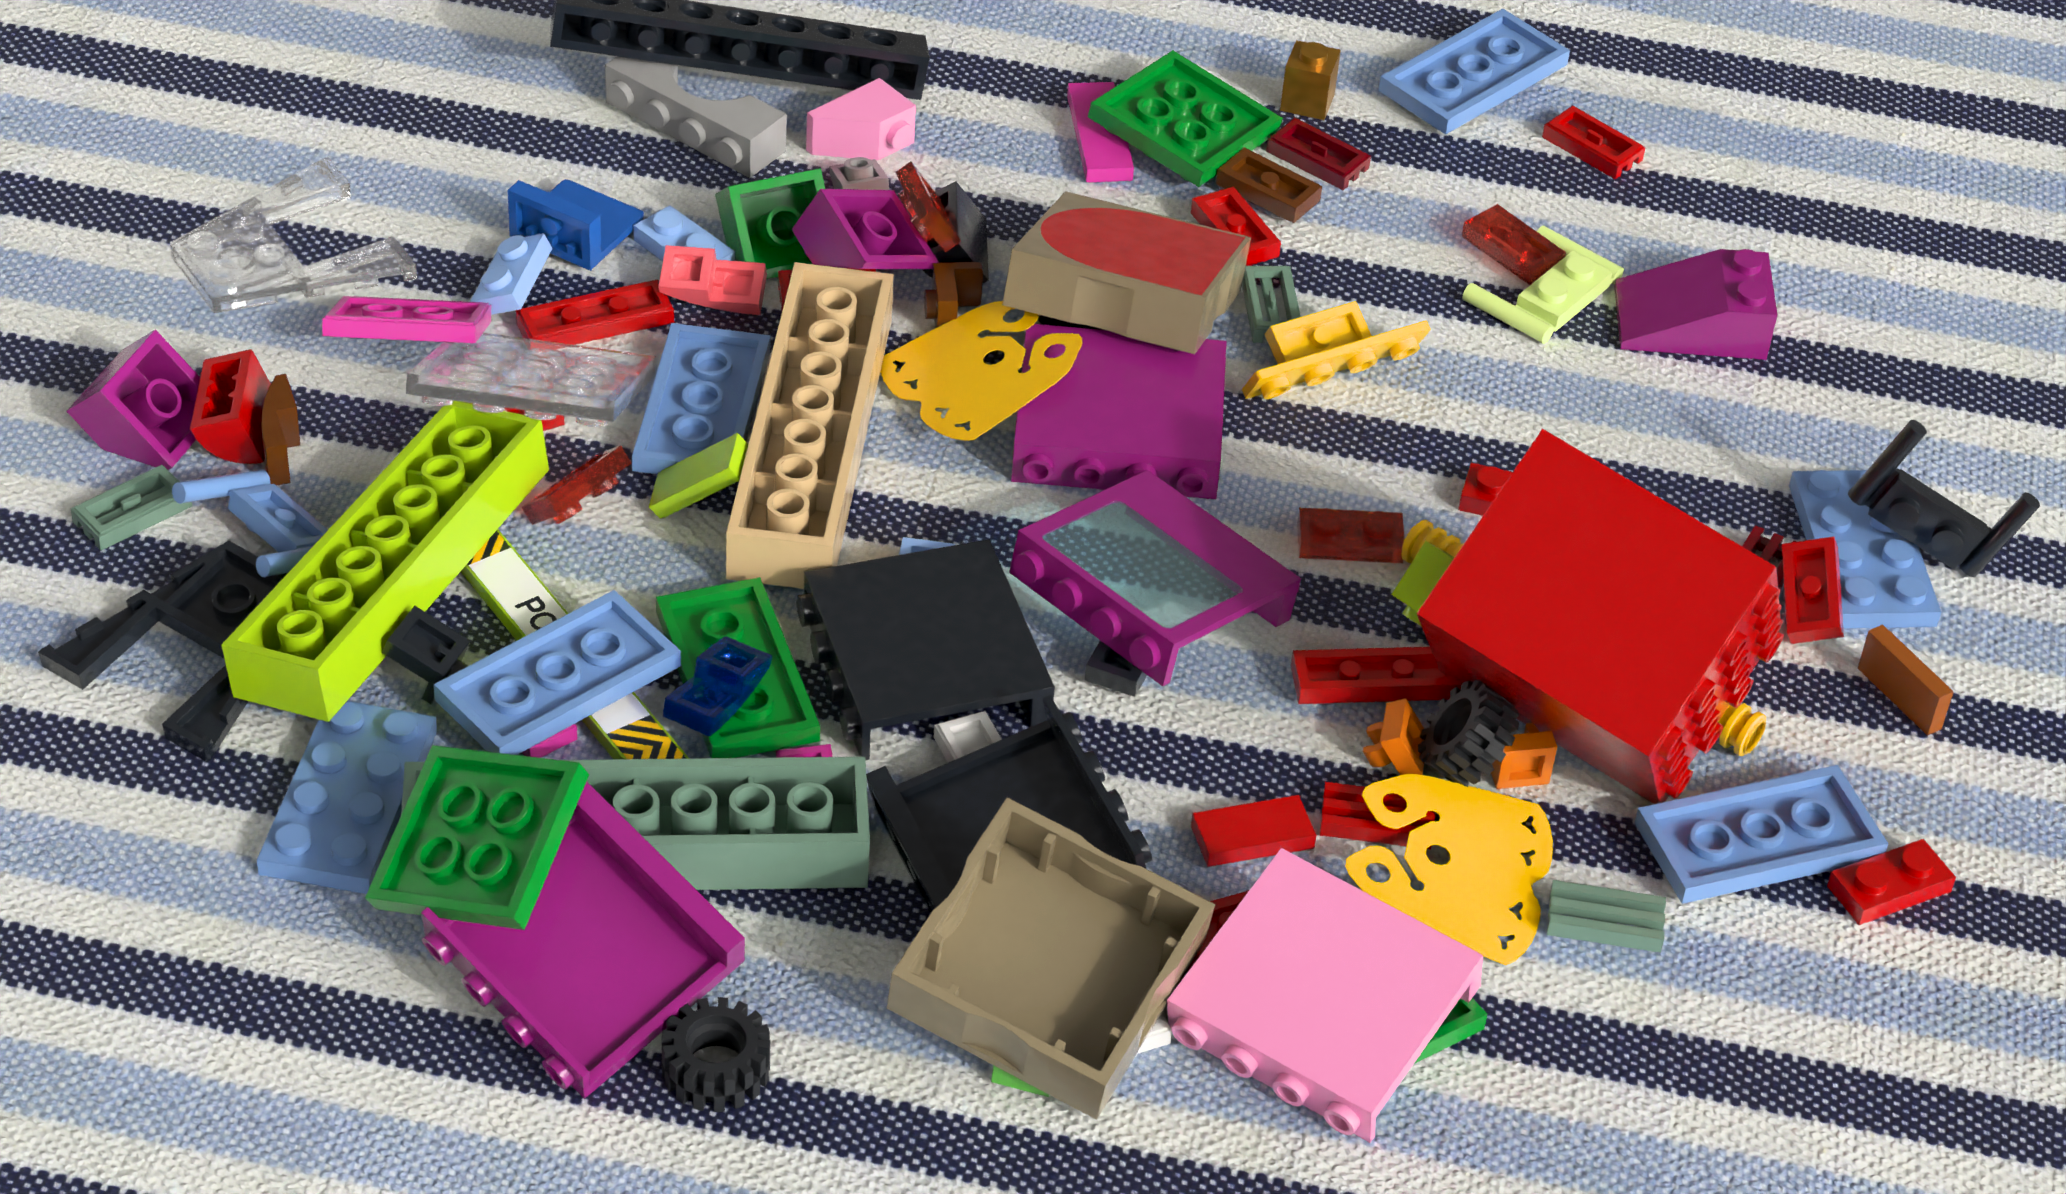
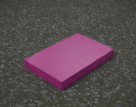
(407, 319)

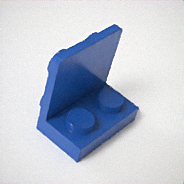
(574, 218)

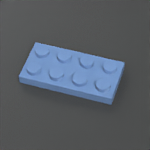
(1473, 71)
(700, 394)
(1879, 569)
(557, 675)
(345, 797)
(1759, 833)

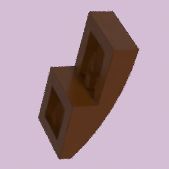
(279, 429)

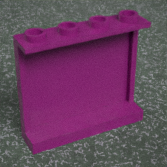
(1124, 413)
(602, 955)

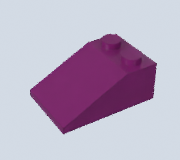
(1700, 306)

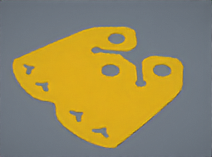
(956, 378)
(1485, 868)

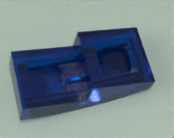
(720, 686)

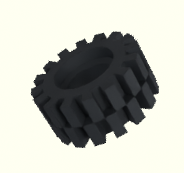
(1468, 733)
(712, 1080)

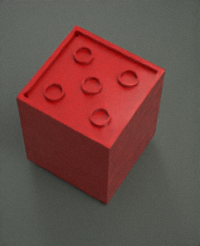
(1605, 617)

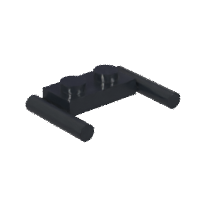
(1928, 516)

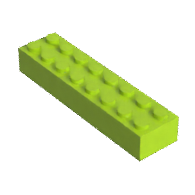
(382, 557)

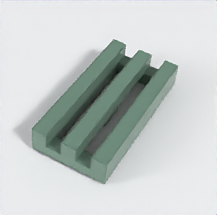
(1266, 273)
(135, 512)
(1607, 909)

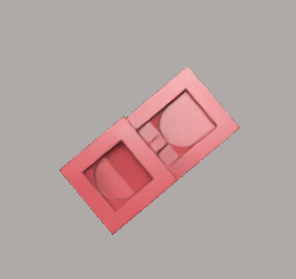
(701, 279)

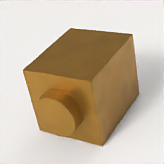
(1310, 79)

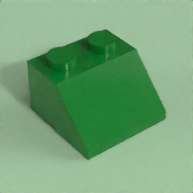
(761, 216)

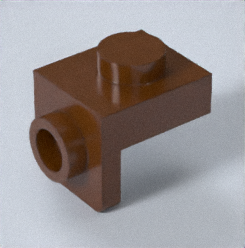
(953, 287)

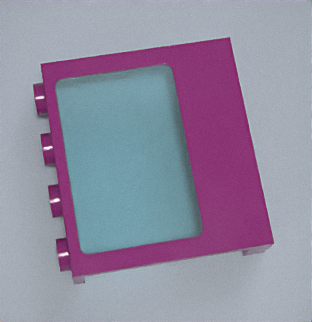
(1149, 571)

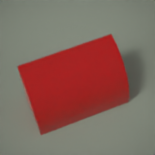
(231, 407)

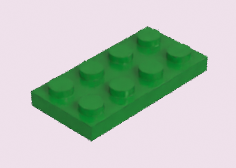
(779, 708)

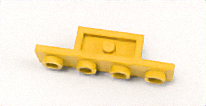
(1327, 343)

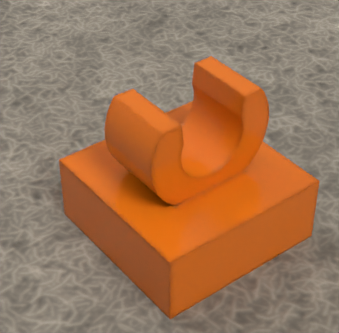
(1396, 739)
(1527, 760)

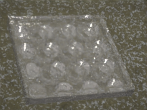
(532, 377)

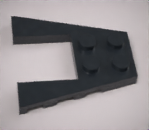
(200, 603)

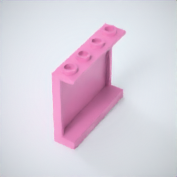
(1321, 993)

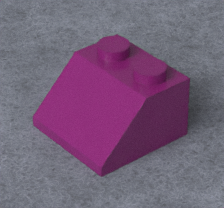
(861, 231)
(141, 404)

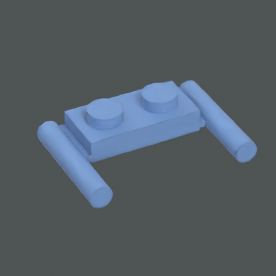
(264, 511)

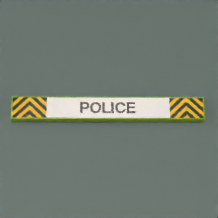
(527, 605)

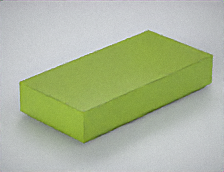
(698, 476)

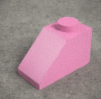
(862, 123)

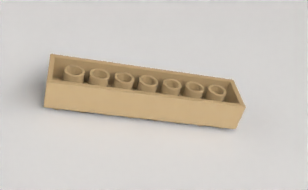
(810, 425)

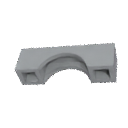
(734, 132)

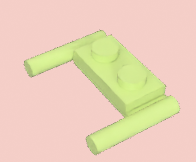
(1553, 296)

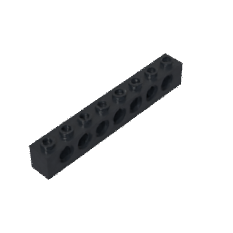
(743, 42)

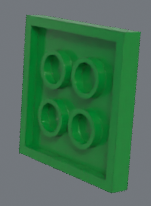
(1184, 117)
(478, 836)

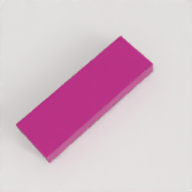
(1102, 154)

